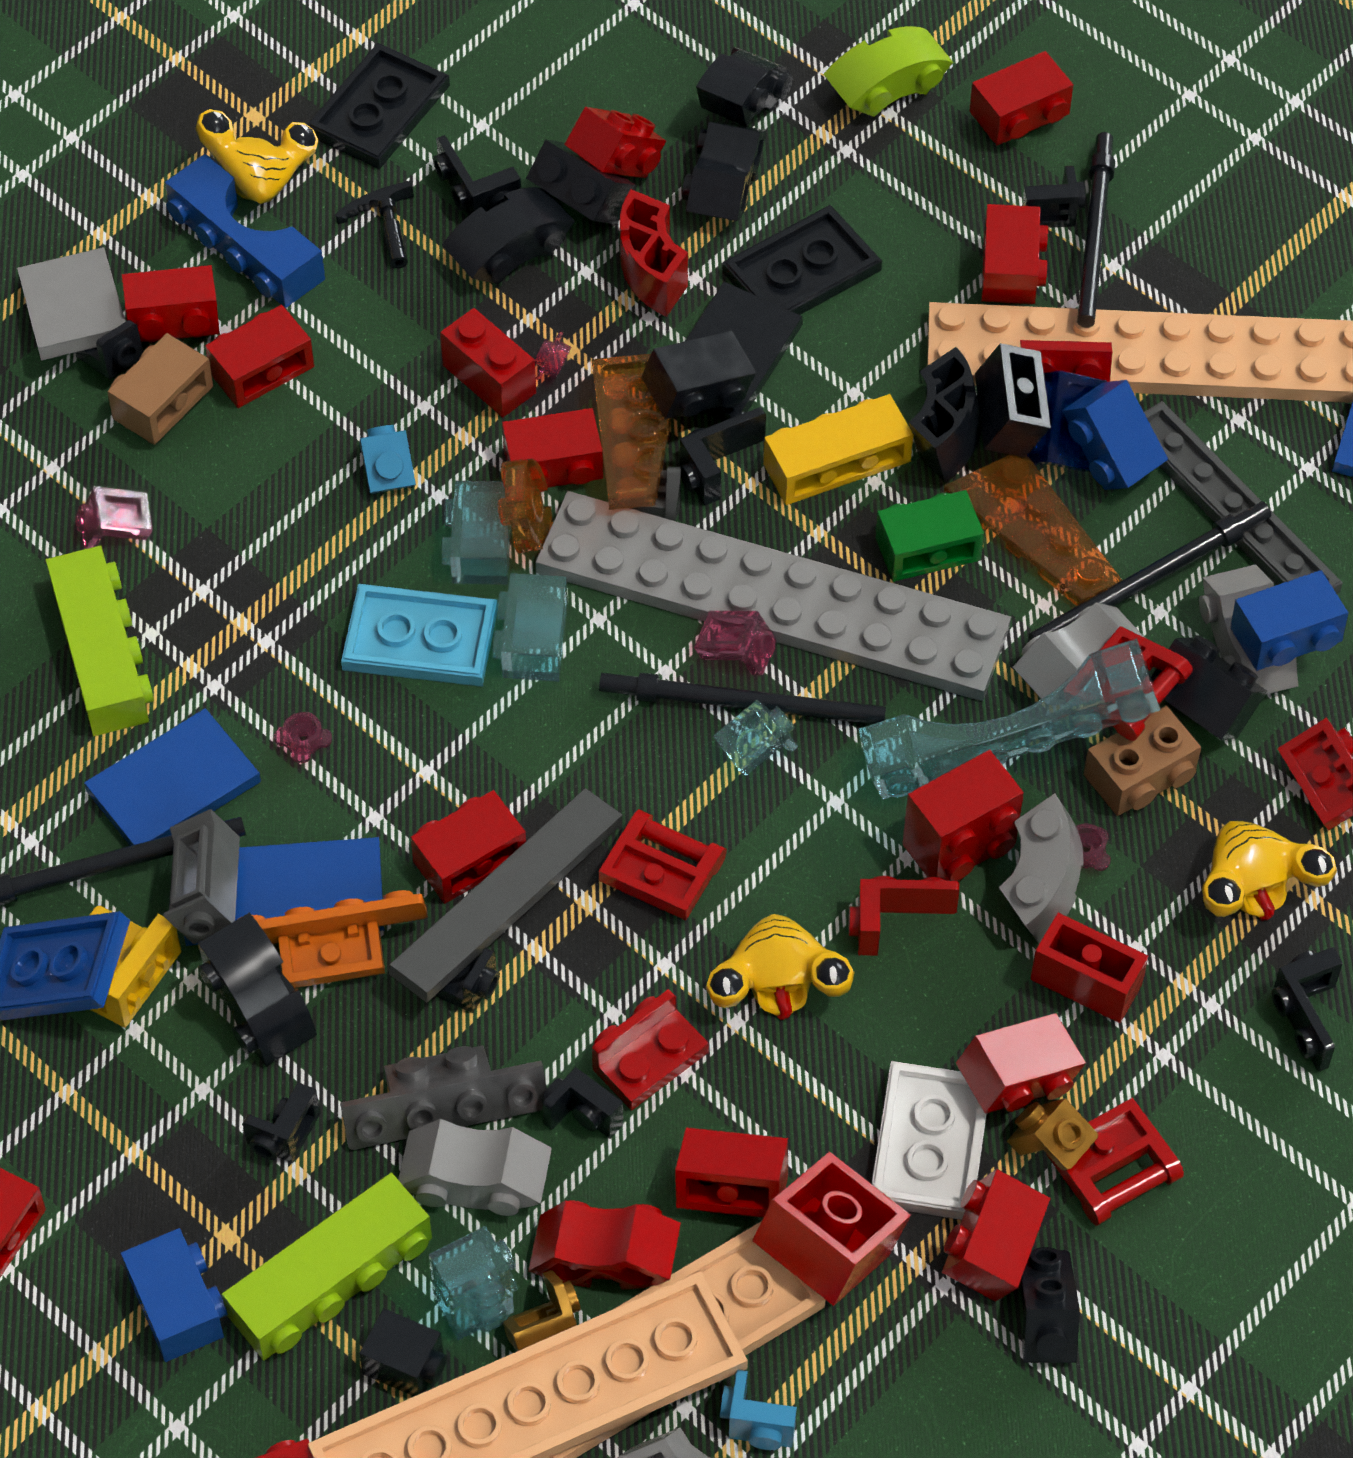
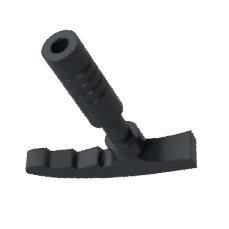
(385, 201)

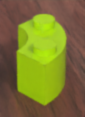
(888, 69)

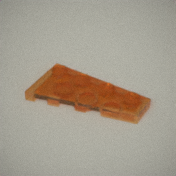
(630, 431)
(1036, 524)

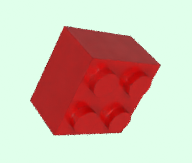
(963, 818)
(831, 1228)

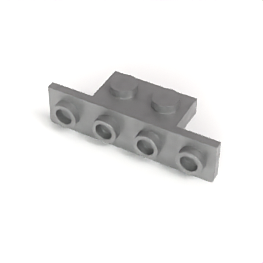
(445, 1087)

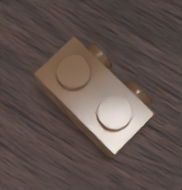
(160, 388)
(1135, 771)

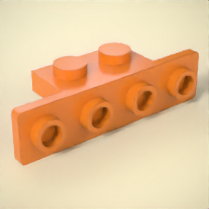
(338, 940)

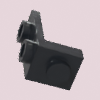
(471, 194)
(708, 444)
(1295, 982)
(1049, 1308)

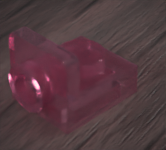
(115, 515)
(737, 637)

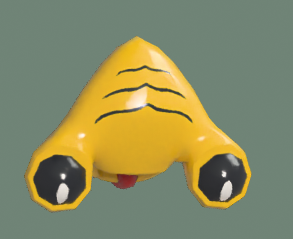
(256, 164)
(1254, 868)
(778, 965)

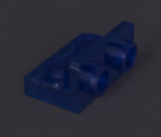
(1057, 445)

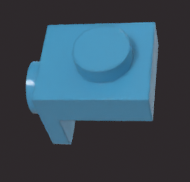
(387, 459)
(760, 1423)

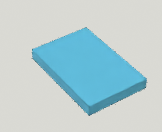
(419, 635)

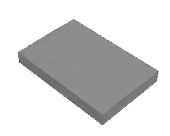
(71, 302)

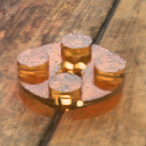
(524, 504)

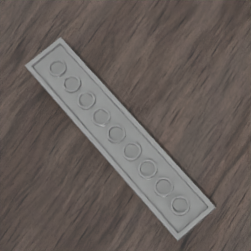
(798, 598)

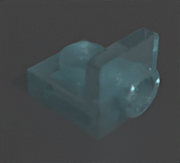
(755, 736)

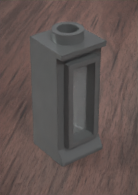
(203, 876)

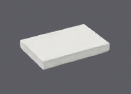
(928, 1140)

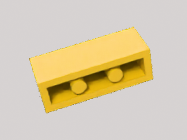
(837, 449)

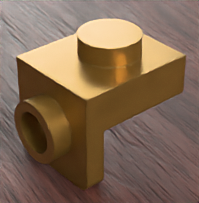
(1056, 1130)
(547, 1319)

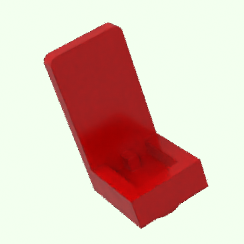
(891, 895)

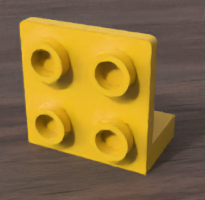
(140, 967)

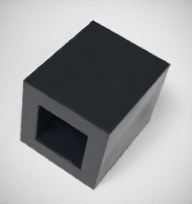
(403, 1353)

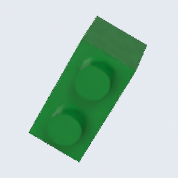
(929, 535)

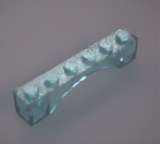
(1104, 690)

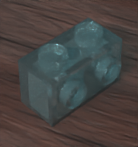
(473, 1282)

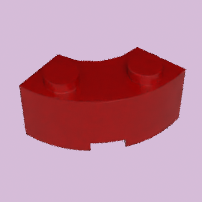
(648, 256)
(615, 1244)

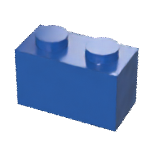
(1114, 435)
(1289, 620)
(173, 1294)

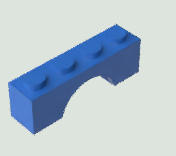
(277, 261)

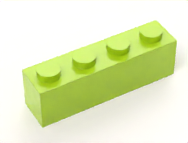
(98, 640)
(328, 1267)

